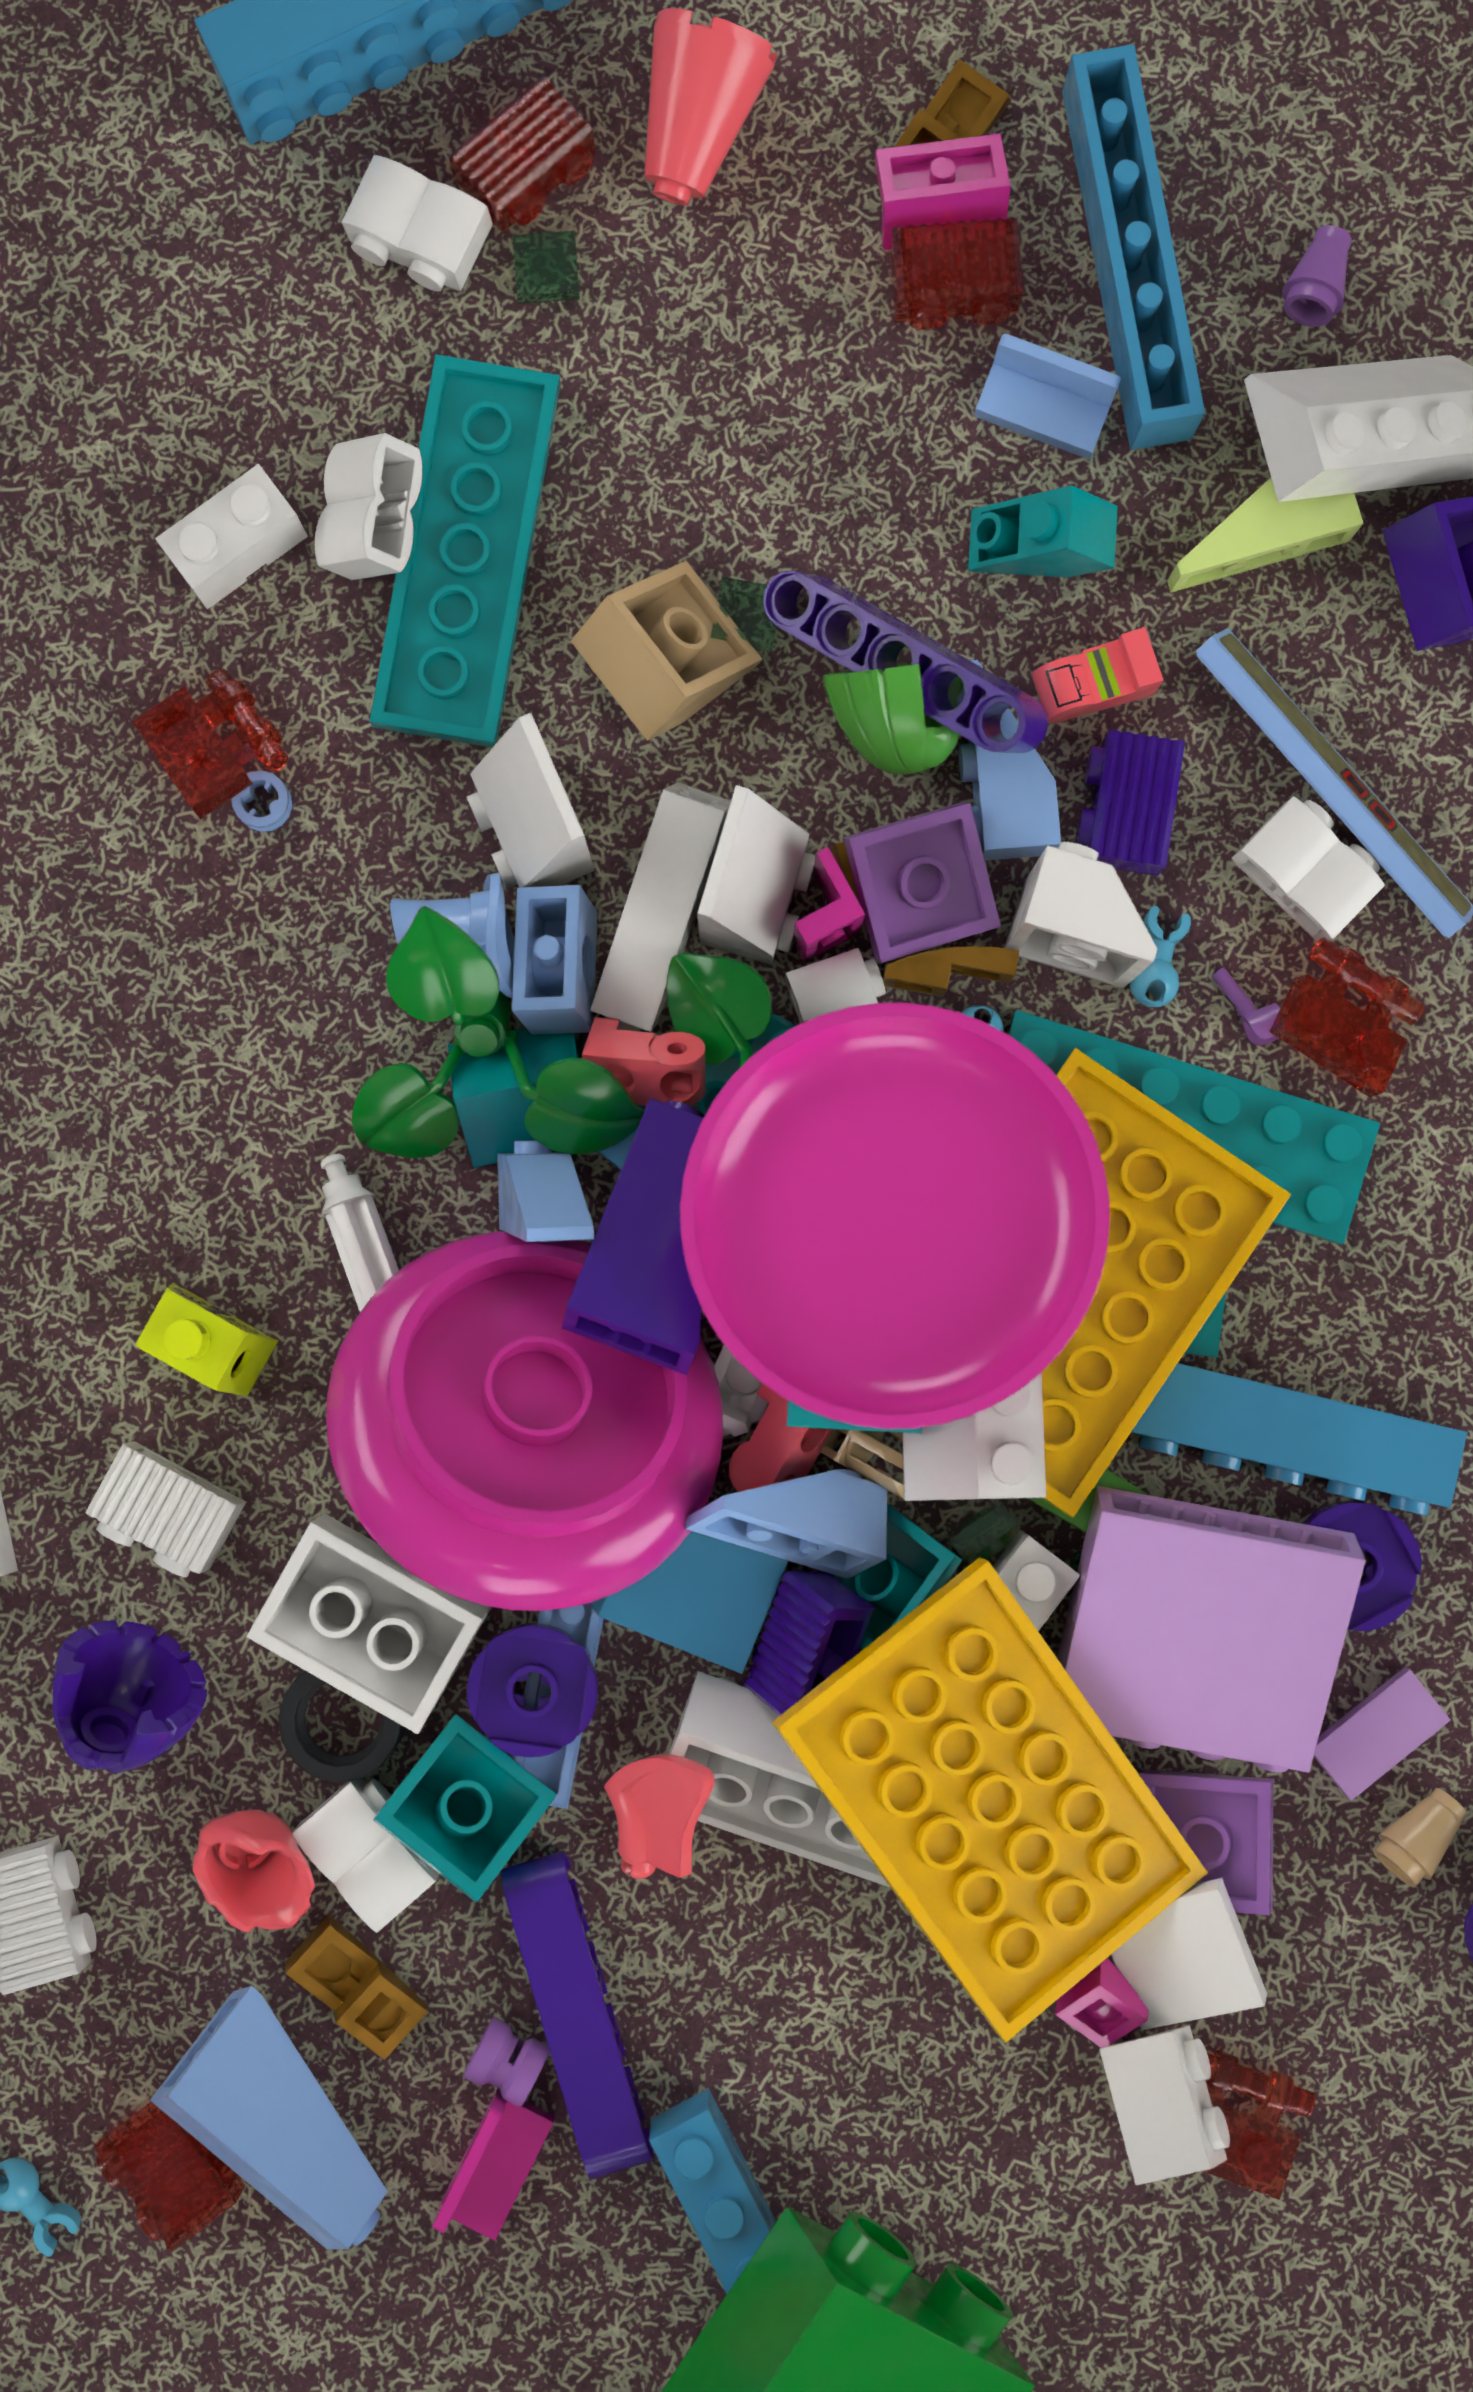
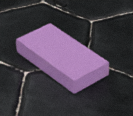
(1379, 1733)

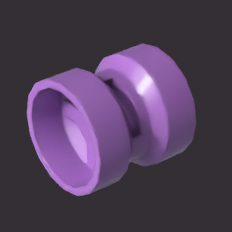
(506, 2062)

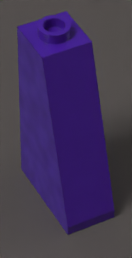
(635, 1276)

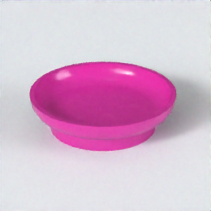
(895, 1215)
(507, 1446)

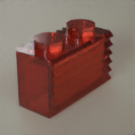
(525, 155)
(955, 272)
(166, 2173)

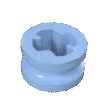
(279, 809)

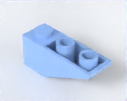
(1011, 797)

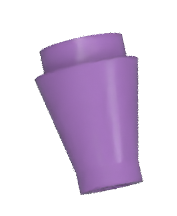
(1319, 279)

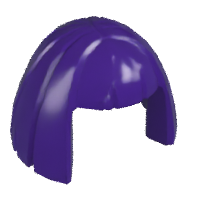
(123, 1695)

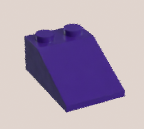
(1435, 571)

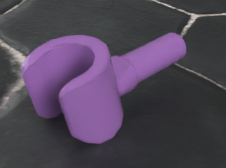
(1255, 1022)

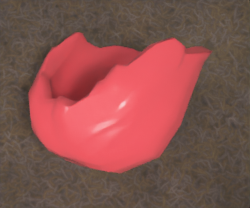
(253, 1870)

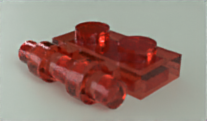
(196, 756)
(1338, 1033)
(1259, 2147)

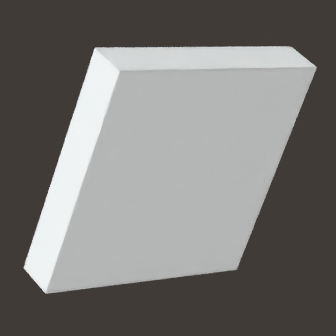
(1192, 1960)

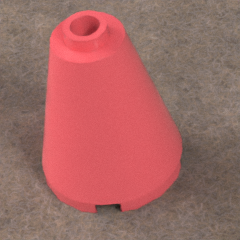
(699, 99)

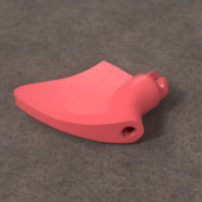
(657, 1812)

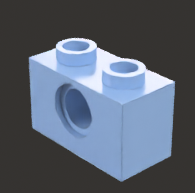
(554, 959)

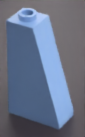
(271, 2122)

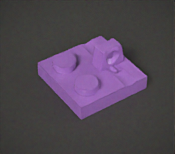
(922, 881)
(1227, 1828)

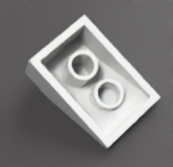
(528, 811)
(754, 880)

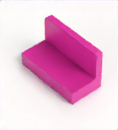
(942, 182)
(835, 921)
(494, 2167)

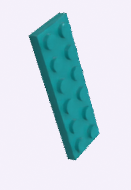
(470, 552)
(1290, 1140)

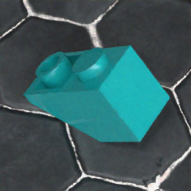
(1044, 535)

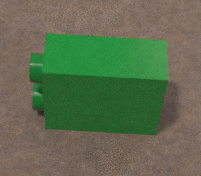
(850, 2318)

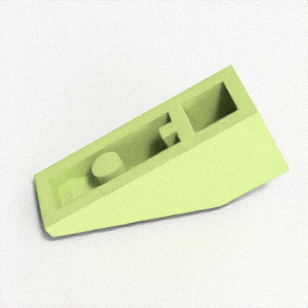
(1267, 533)

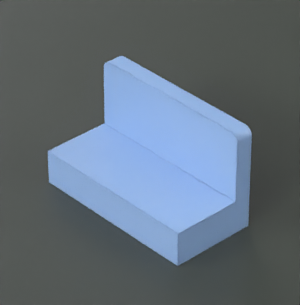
(1047, 396)

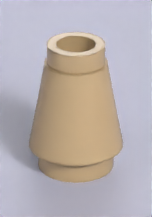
(1420, 1838)

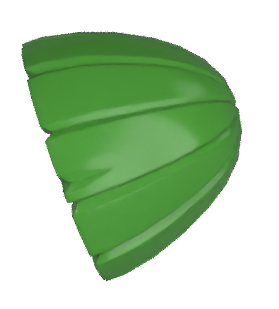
(887, 718)

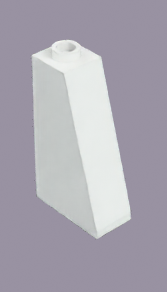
(660, 906)

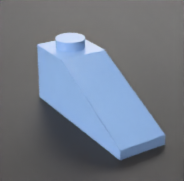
(541, 1195)
(816, 1520)

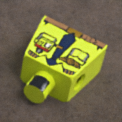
(205, 1342)

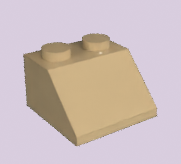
(657, 649)

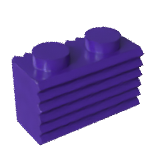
(1132, 800)
(808, 1637)

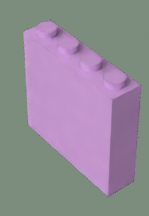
(1209, 1627)

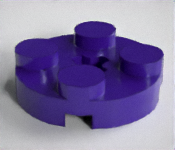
(1392, 1556)
(503, 1712)

